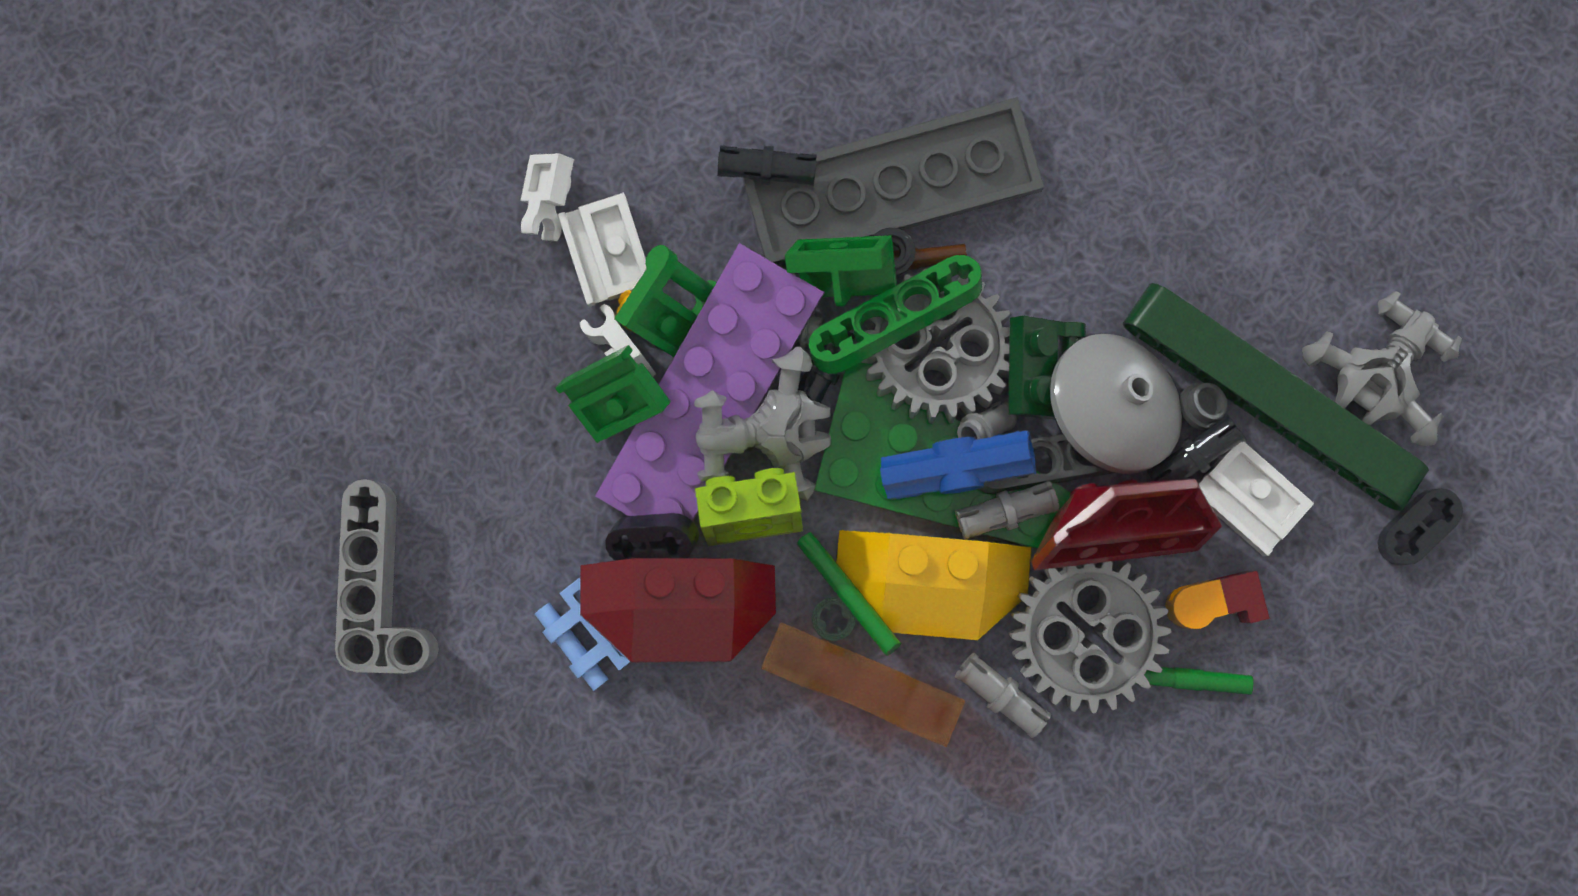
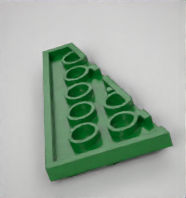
(869, 429)

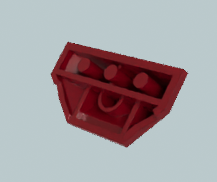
(1127, 523)
(678, 606)

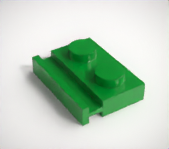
(613, 394)

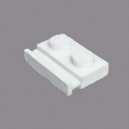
(604, 248)
(1253, 498)

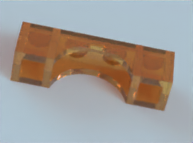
(863, 683)

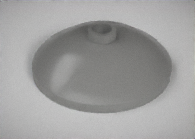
(1116, 403)

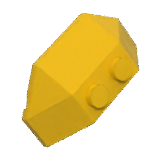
(935, 582)

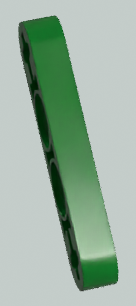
(900, 320)

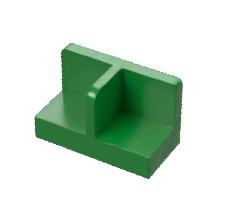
(844, 265)

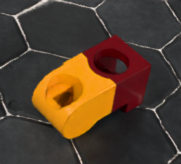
(1199, 603)

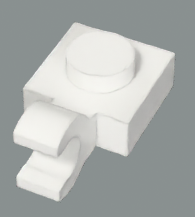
(544, 189)
(613, 335)

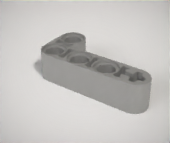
(377, 576)

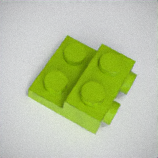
(749, 507)

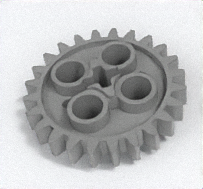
(966, 375)
(1060, 663)

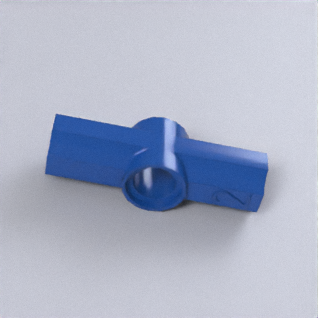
(958, 465)

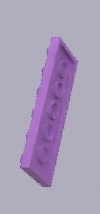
(744, 324)

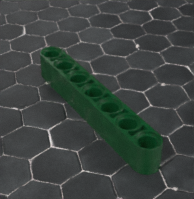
(1277, 395)

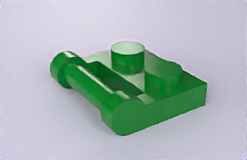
(655, 313)

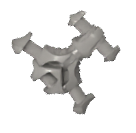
(1383, 377)
(780, 426)

